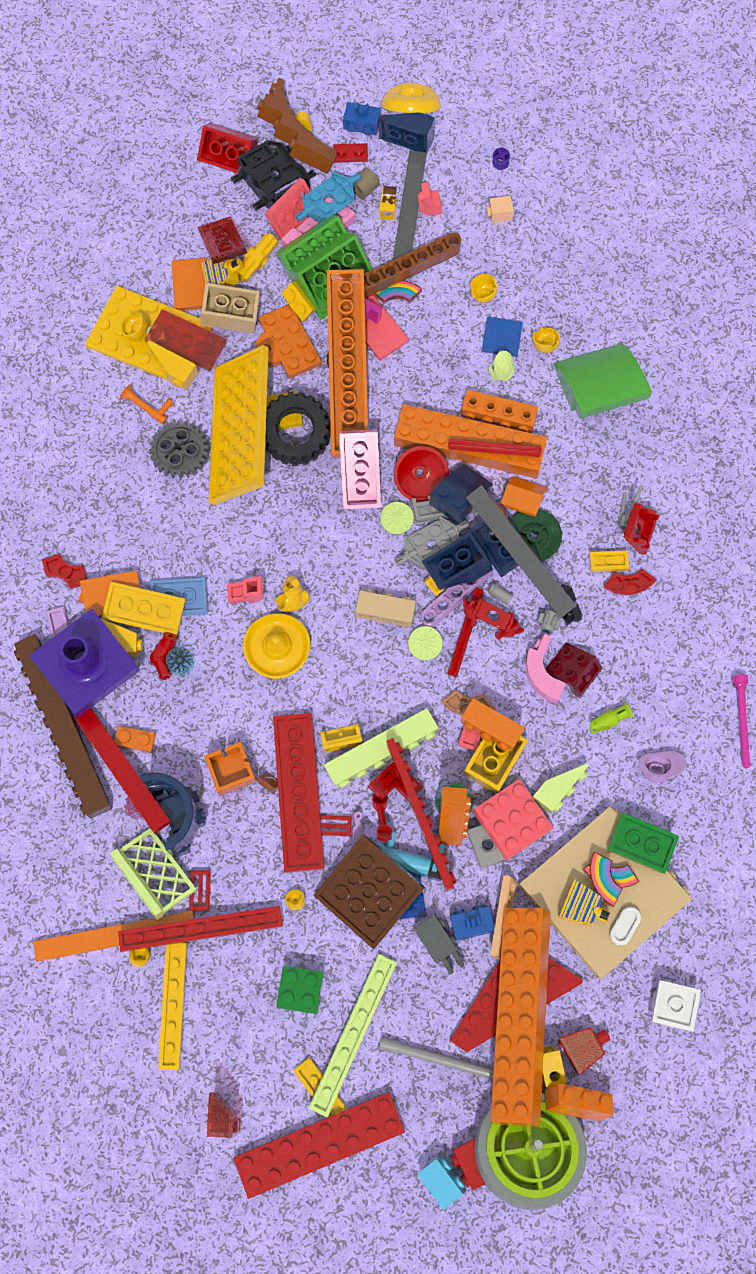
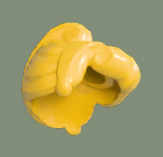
(293, 596)

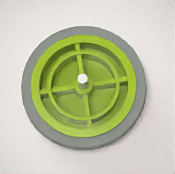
(531, 1164)

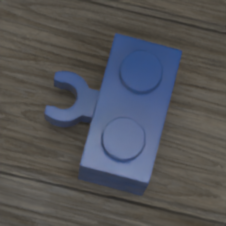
(361, 118)
(472, 923)

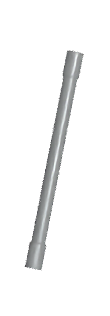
(399, 1048)

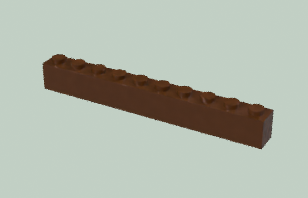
(64, 733)

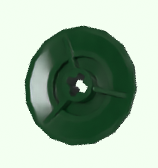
(545, 527)

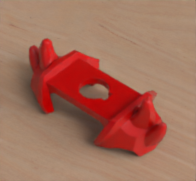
(506, 622)

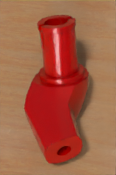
(160, 653)

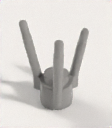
(623, 519)

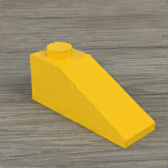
(178, 370)

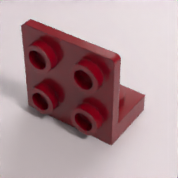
(574, 668)

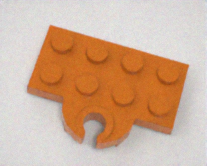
(287, 342)

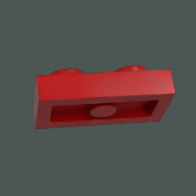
(351, 152)

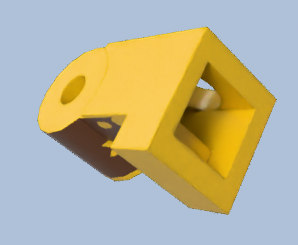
(388, 203)

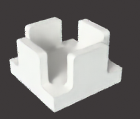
(675, 1006)

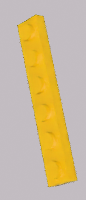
(172, 1007)

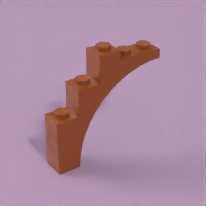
(288, 129)

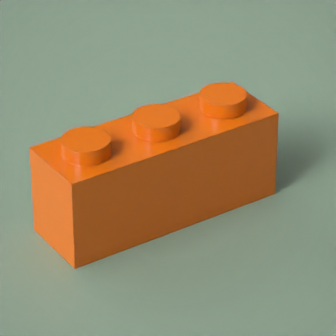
(492, 725)
(579, 1102)

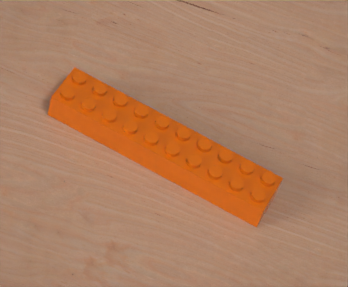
(346, 353)
(521, 1017)

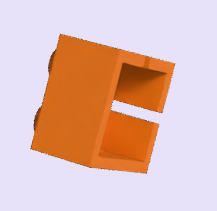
(231, 771)

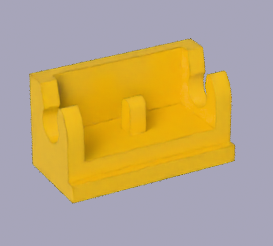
(341, 738)

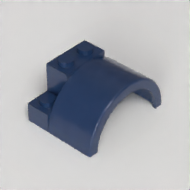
(179, 808)

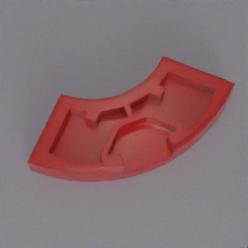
(630, 584)

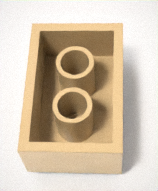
(229, 308)

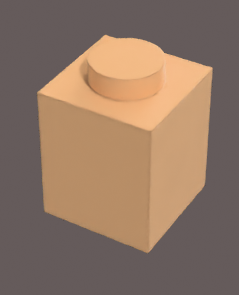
(500, 209)

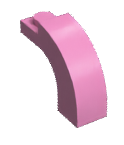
(539, 679)

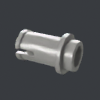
(500, 593)

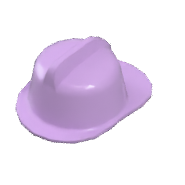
(660, 766)

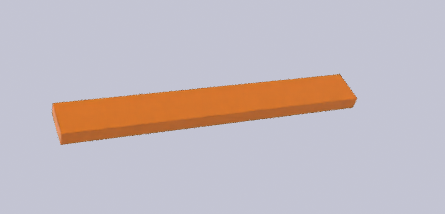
(95, 939)

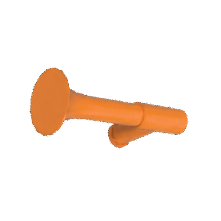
(128, 394)

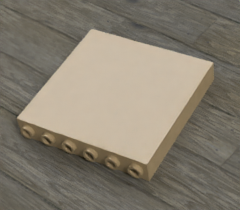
(655, 896)

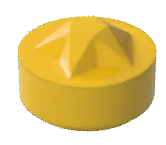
(295, 899)
(139, 957)

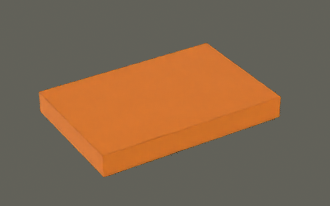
(188, 284)
(96, 589)

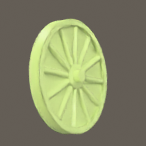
(397, 518)
(425, 643)

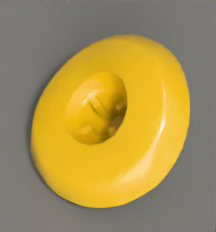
(411, 99)
(276, 645)

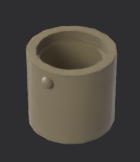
(366, 184)

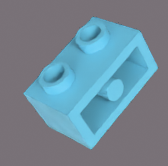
(442, 1182)

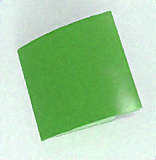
(318, 250)
(602, 380)

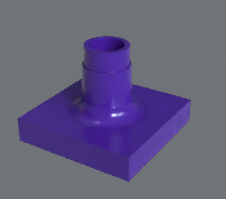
(93, 675)

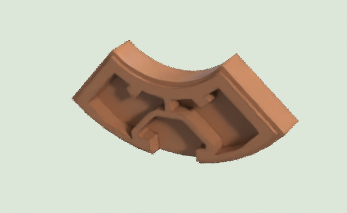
(458, 703)

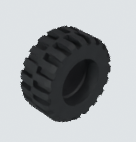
(303, 405)

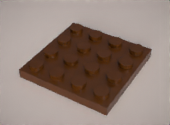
(369, 891)

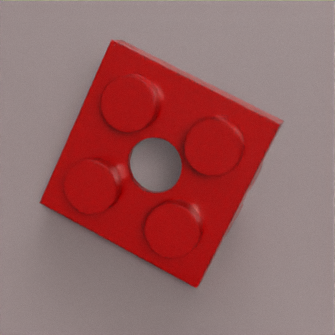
(645, 521)

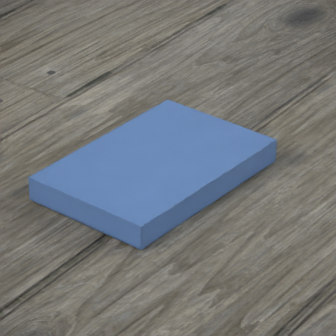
(191, 589)

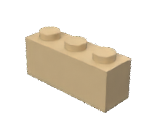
(385, 608)

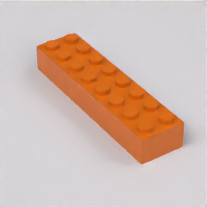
(434, 430)

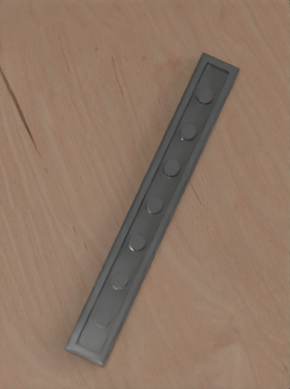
(409, 204)
(521, 551)

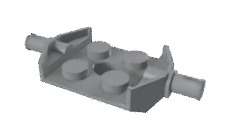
(440, 531)

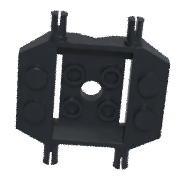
(256, 169)

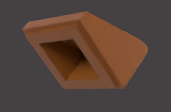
(268, 781)

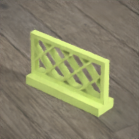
(138, 883)

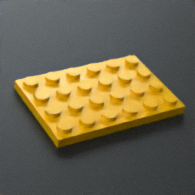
(109, 340)

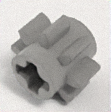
(549, 621)

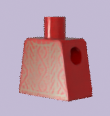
(584, 1048)

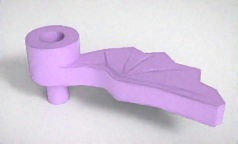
(357, 829)

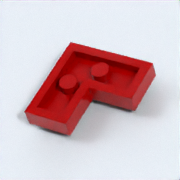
(388, 781)

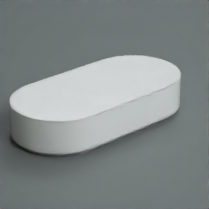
(625, 926)

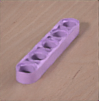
(453, 601)

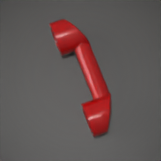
(384, 832)

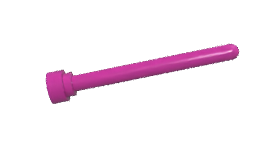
(740, 682)

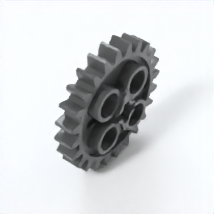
(188, 462)

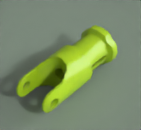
(611, 718)

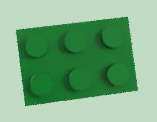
(643, 843)

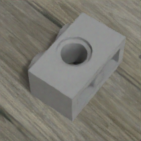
(485, 858)

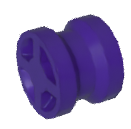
(502, 154)

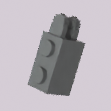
(438, 942)

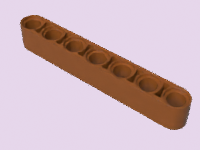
(412, 260)

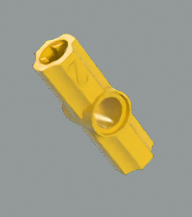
(257, 257)

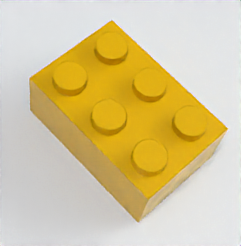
(492, 765)

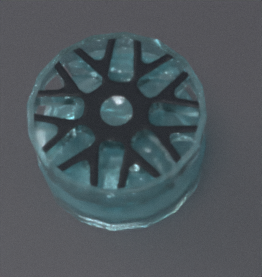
(180, 661)

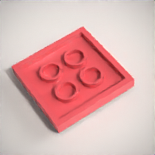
(512, 819)

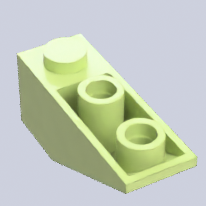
(555, 789)

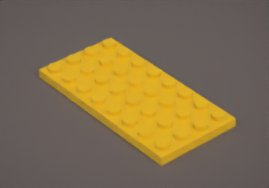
(238, 426)

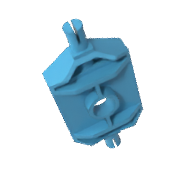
(336, 187)

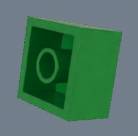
(300, 990)

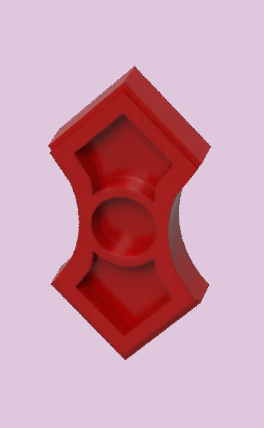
(57, 568)

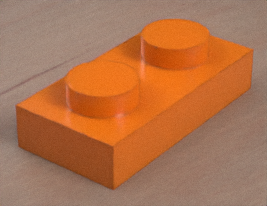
(135, 739)

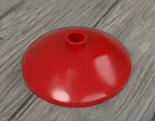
(433, 468)

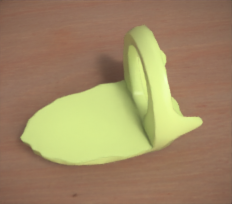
(503, 367)

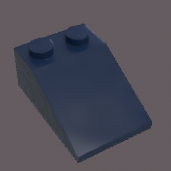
(408, 130)
(452, 491)
(493, 548)
(458, 563)

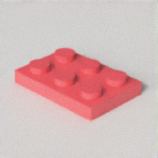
(283, 211)

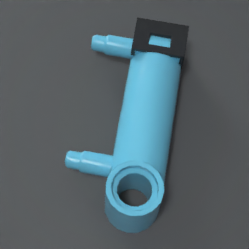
(413, 862)

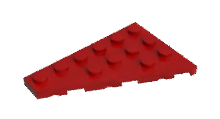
(481, 1018)

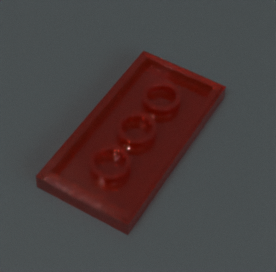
(222, 240)
(186, 340)

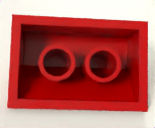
(223, 145)

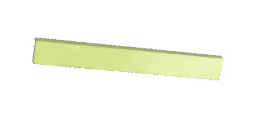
(352, 1035)

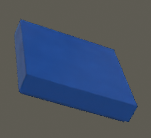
(502, 336)

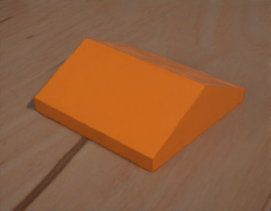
(523, 496)

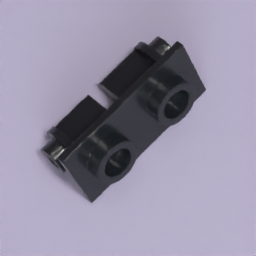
(575, 614)

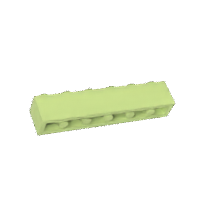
(375, 751)

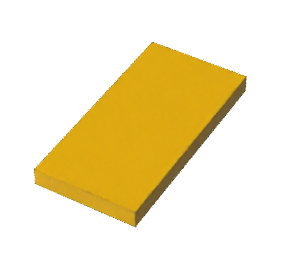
(143, 608)

